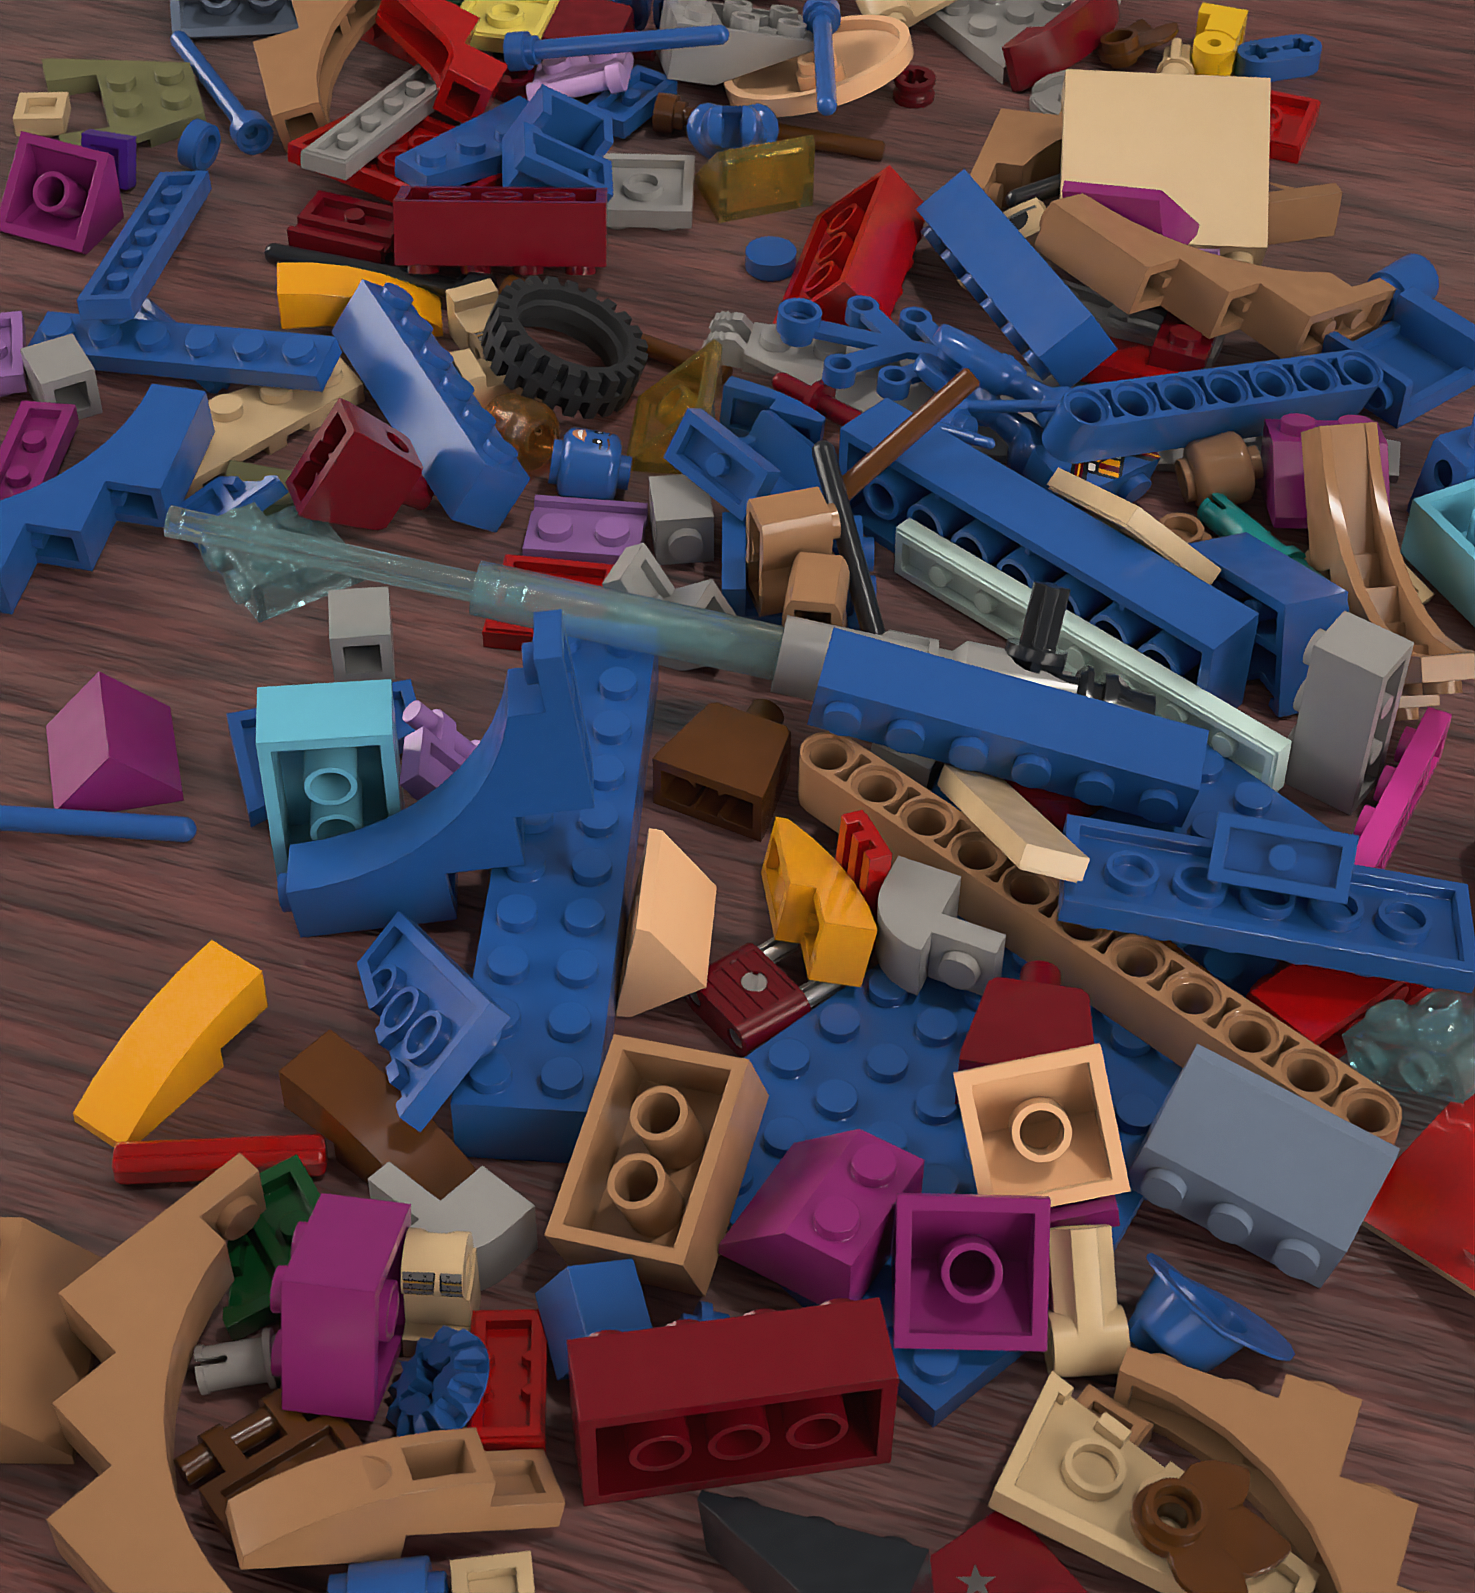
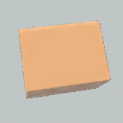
(666, 929)
(1043, 1127)

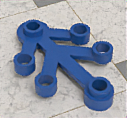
(886, 343)

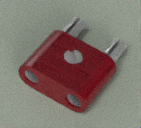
(752, 997)

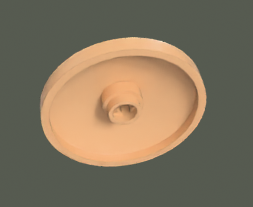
(866, 57)

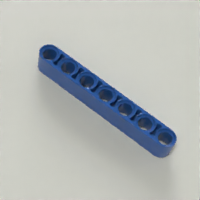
(1181, 407)

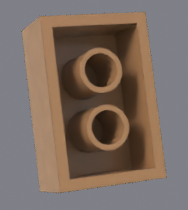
(659, 1162)

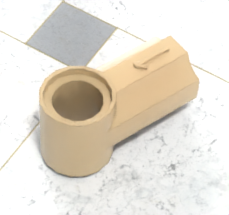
(1084, 1322)

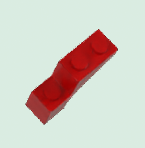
(439, 40)

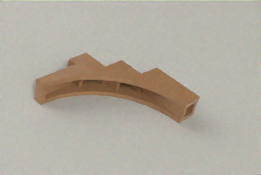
(305, 62)
(1358, 545)
(1294, 1459)

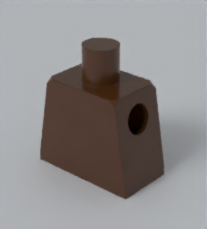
(726, 767)

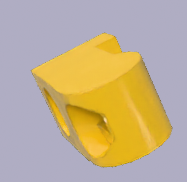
(1217, 39)

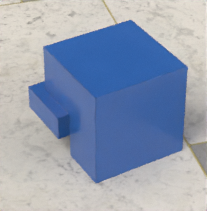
(558, 144)

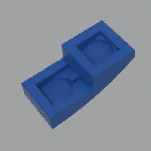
(745, 400)

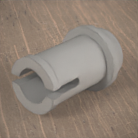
(236, 1364)

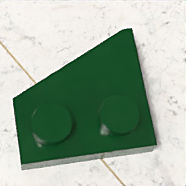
(256, 1255)

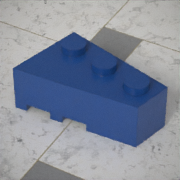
(1290, 608)

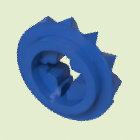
(451, 1365)

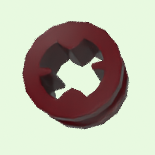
(514, 84)
(914, 87)

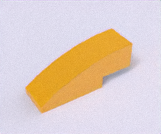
(319, 292)
(816, 906)
(172, 1046)

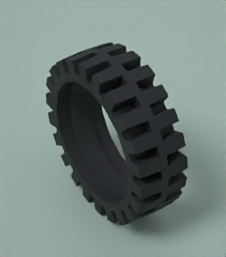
(549, 376)

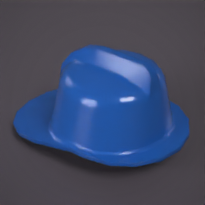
(1197, 1323)

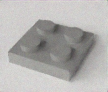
(651, 191)

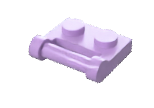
(583, 74)

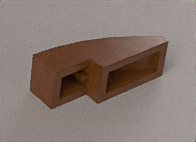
(356, 1110)

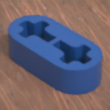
(1279, 57)

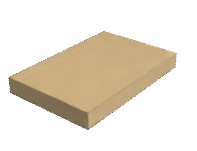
(1132, 522)

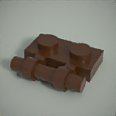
(224, 1450)

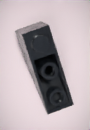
(807, 1554)

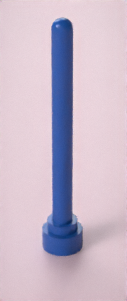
(823, 20)
(526, 50)
(248, 127)
(97, 823)

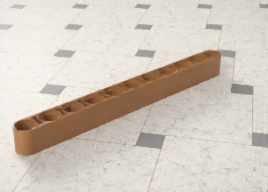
(1124, 974)

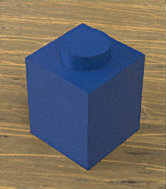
(588, 1301)

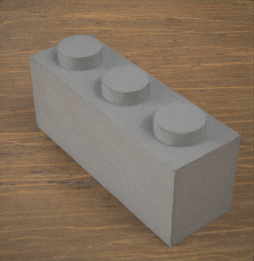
(1346, 710)

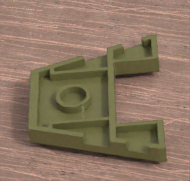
(138, 96)

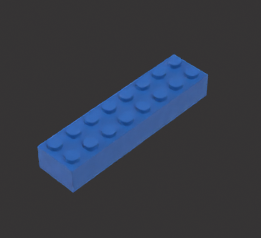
(1050, 540)

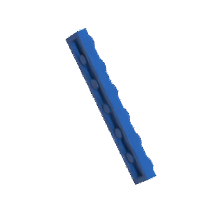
(144, 247)
(200, 351)

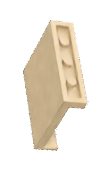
(1181, 135)

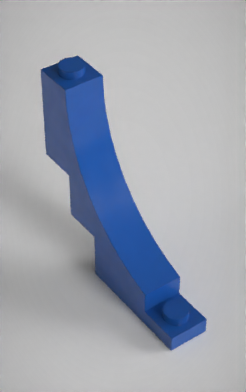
(124, 480)
(526, 765)

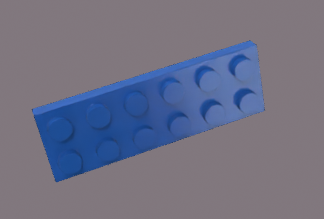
(1160, 889)

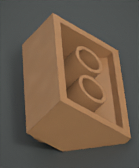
(36, 1344)

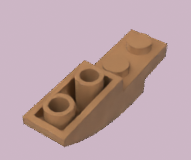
(377, 1493)

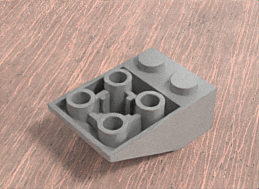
(754, 42)

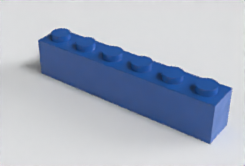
(1013, 282)
(430, 403)
(1009, 728)

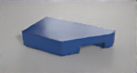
(231, 492)

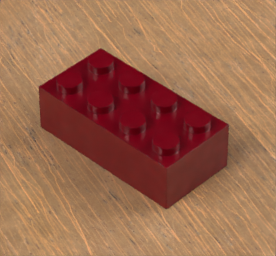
(501, 228)
(732, 1400)

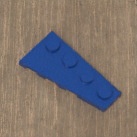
(462, 153)
(429, 1016)

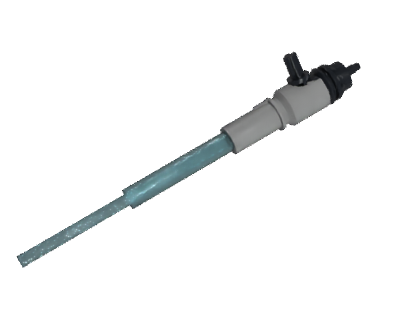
(785, 654)

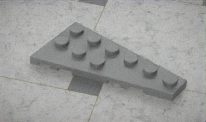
(985, 26)

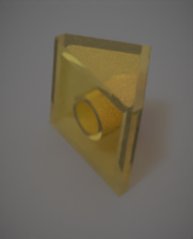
(759, 179)
(663, 405)

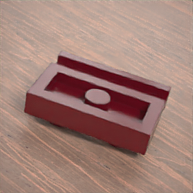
(344, 227)

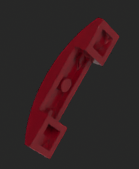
(1059, 42)

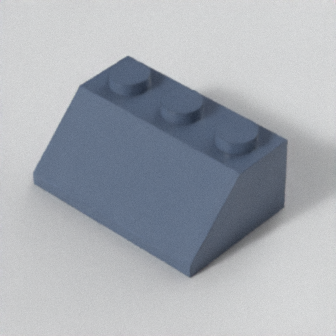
(232, 18)
(1260, 1166)

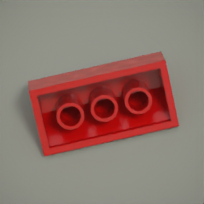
(860, 248)

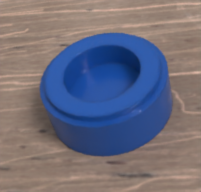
(199, 145)
(770, 258)

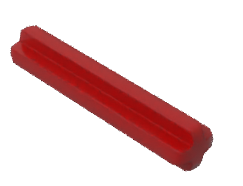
(199, 1158)

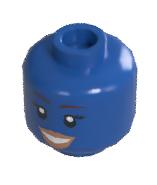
(589, 465)

